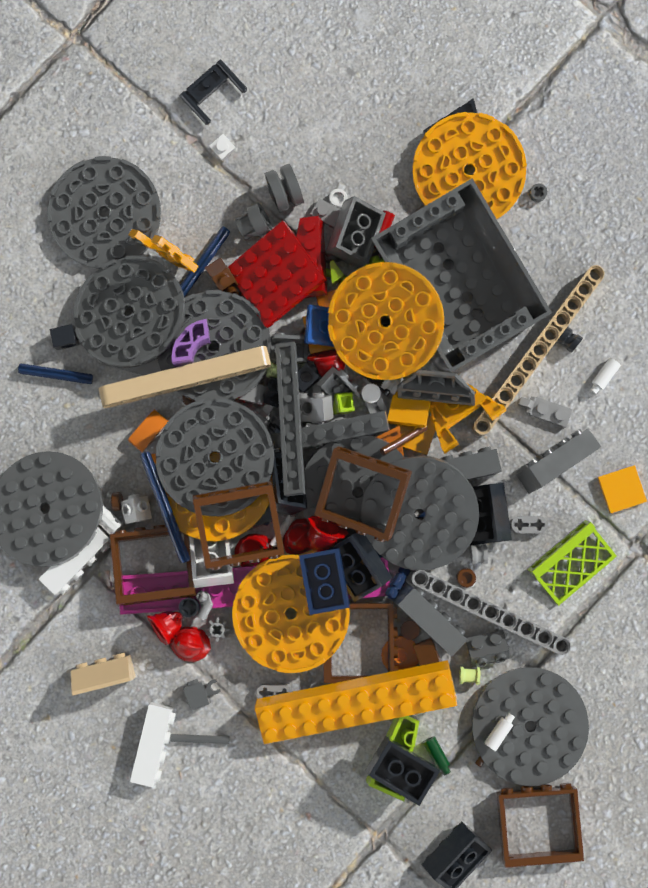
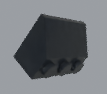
(285, 504)
(493, 514)
(361, 566)
(456, 857)

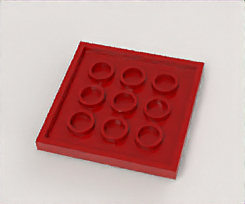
(276, 274)

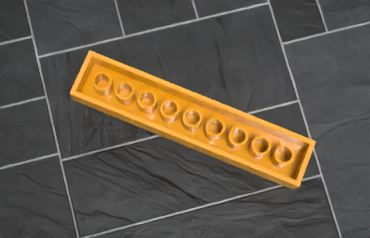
(356, 702)

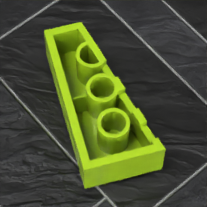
(403, 731)

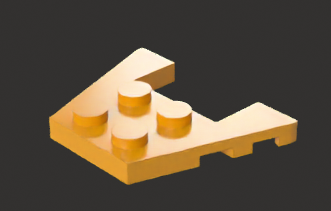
(166, 250)
(448, 414)

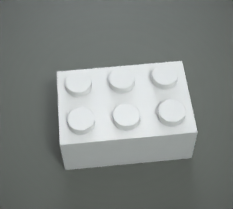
(205, 577)

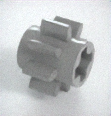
(212, 628)

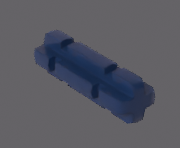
(397, 583)

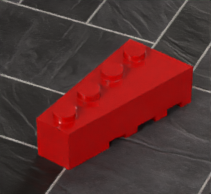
(311, 237)

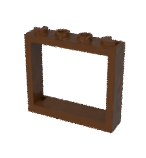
(374, 465)
(234, 494)
(139, 534)
(392, 650)
(548, 857)

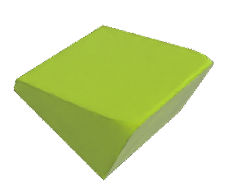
(336, 273)
(343, 403)

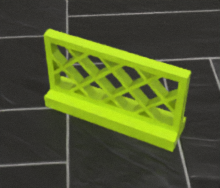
(560, 550)

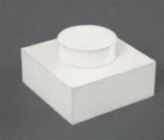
(222, 147)

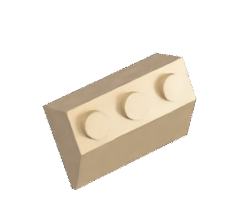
(102, 674)

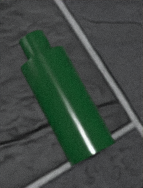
(437, 754)

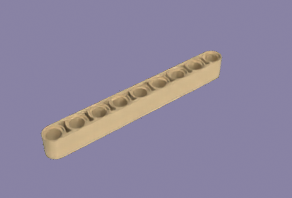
(184, 377)

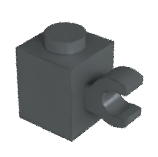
(198, 694)

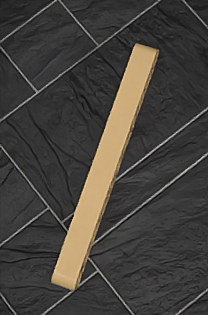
(542, 342)

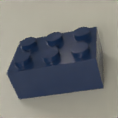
(324, 581)

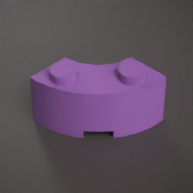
(190, 342)

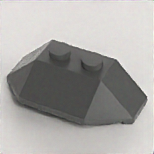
(436, 387)

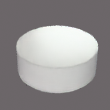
(337, 197)
(371, 393)

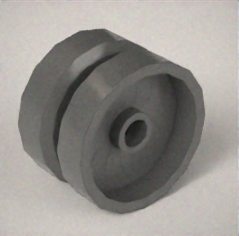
(284, 188)

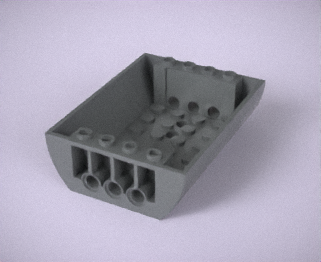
(481, 265)

